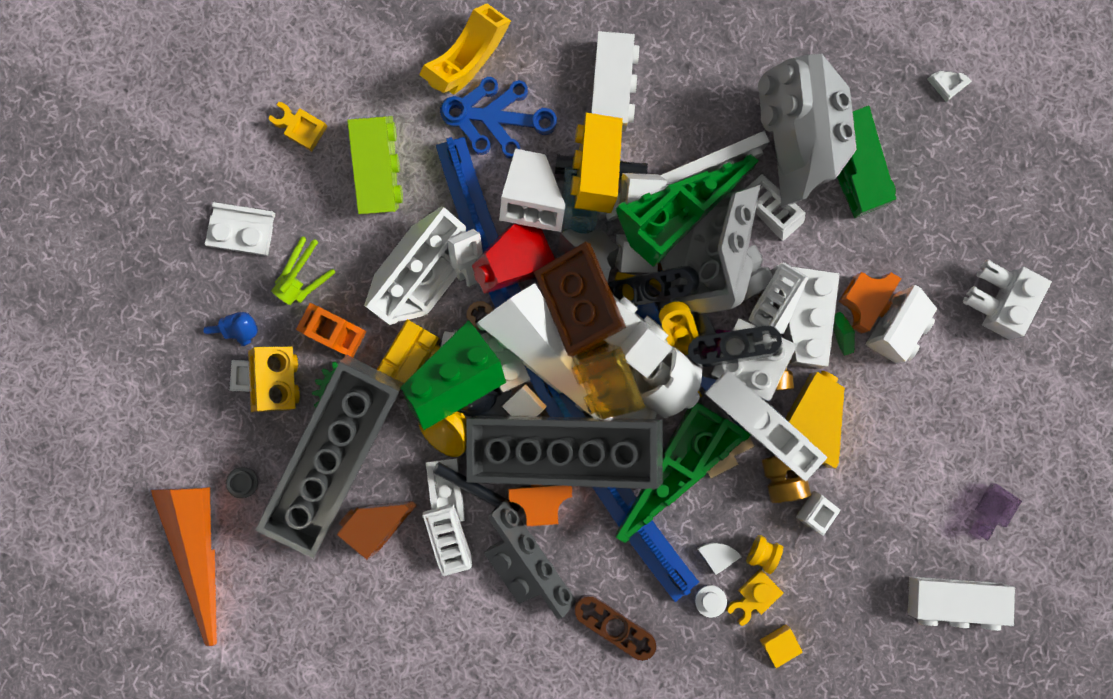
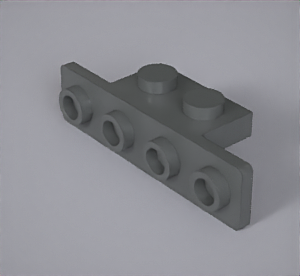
(524, 564)

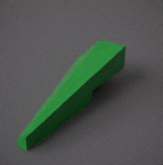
(664, 218)
(692, 451)

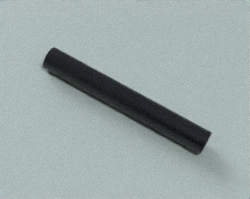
(474, 488)

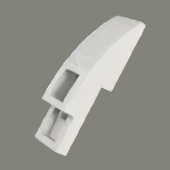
(766, 425)

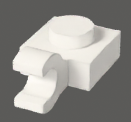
(463, 252)

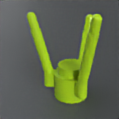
(287, 285)

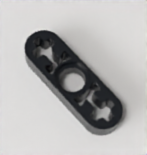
(712, 357)

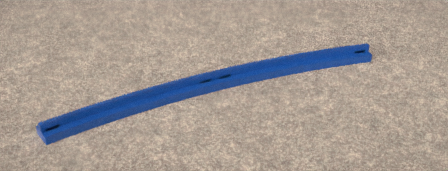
(474, 214)

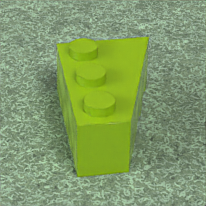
(375, 164)

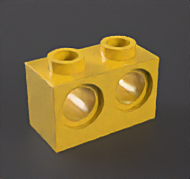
(262, 379)

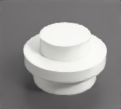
(710, 601)

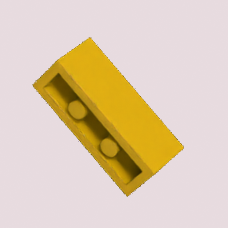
(597, 163)

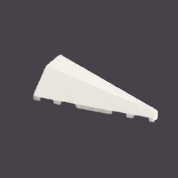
(530, 333)

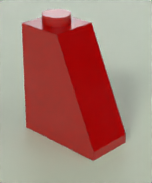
(512, 258)

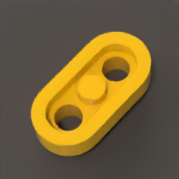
(679, 325)

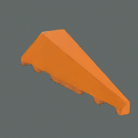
(188, 530)

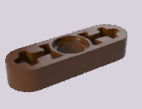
(639, 633)

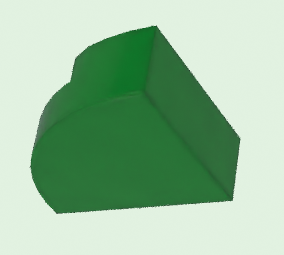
(844, 334)

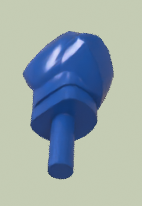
(235, 326)

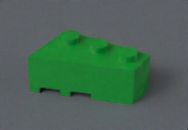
(866, 175)
(453, 377)

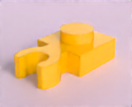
(301, 127)
(757, 594)

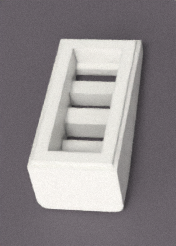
(774, 222)
(765, 307)
(454, 558)

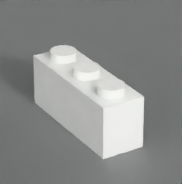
(614, 76)
(961, 602)

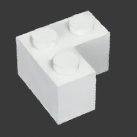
(641, 341)

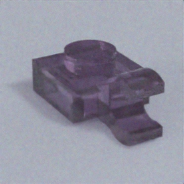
(996, 509)

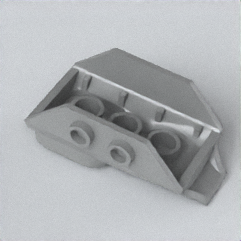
(810, 123)
(718, 254)

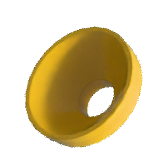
(448, 435)

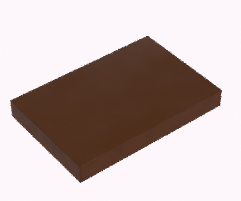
(579, 299)

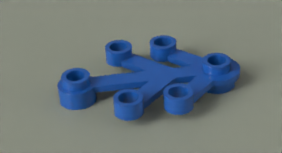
(493, 115)

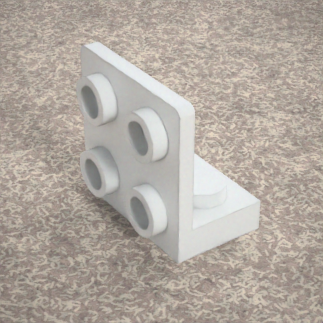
(758, 374)

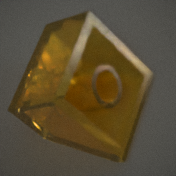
(607, 382)

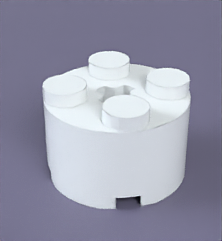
(671, 384)

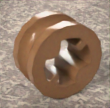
(488, 309)

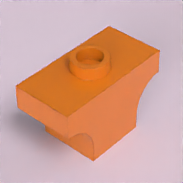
(868, 299)
(331, 330)
(540, 502)

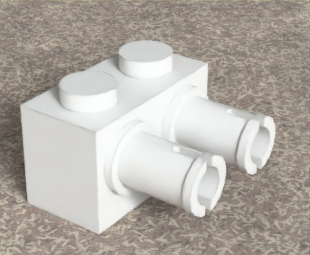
(1015, 303)

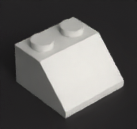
(903, 325)

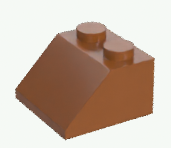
(373, 525)

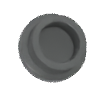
(242, 482)

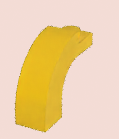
(469, 52)

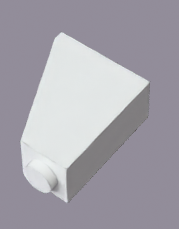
(532, 193)

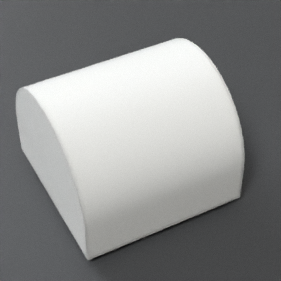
(818, 513)

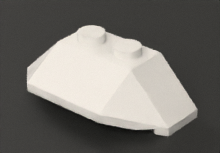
(415, 270)

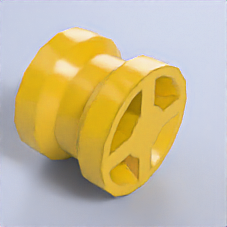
(764, 554)

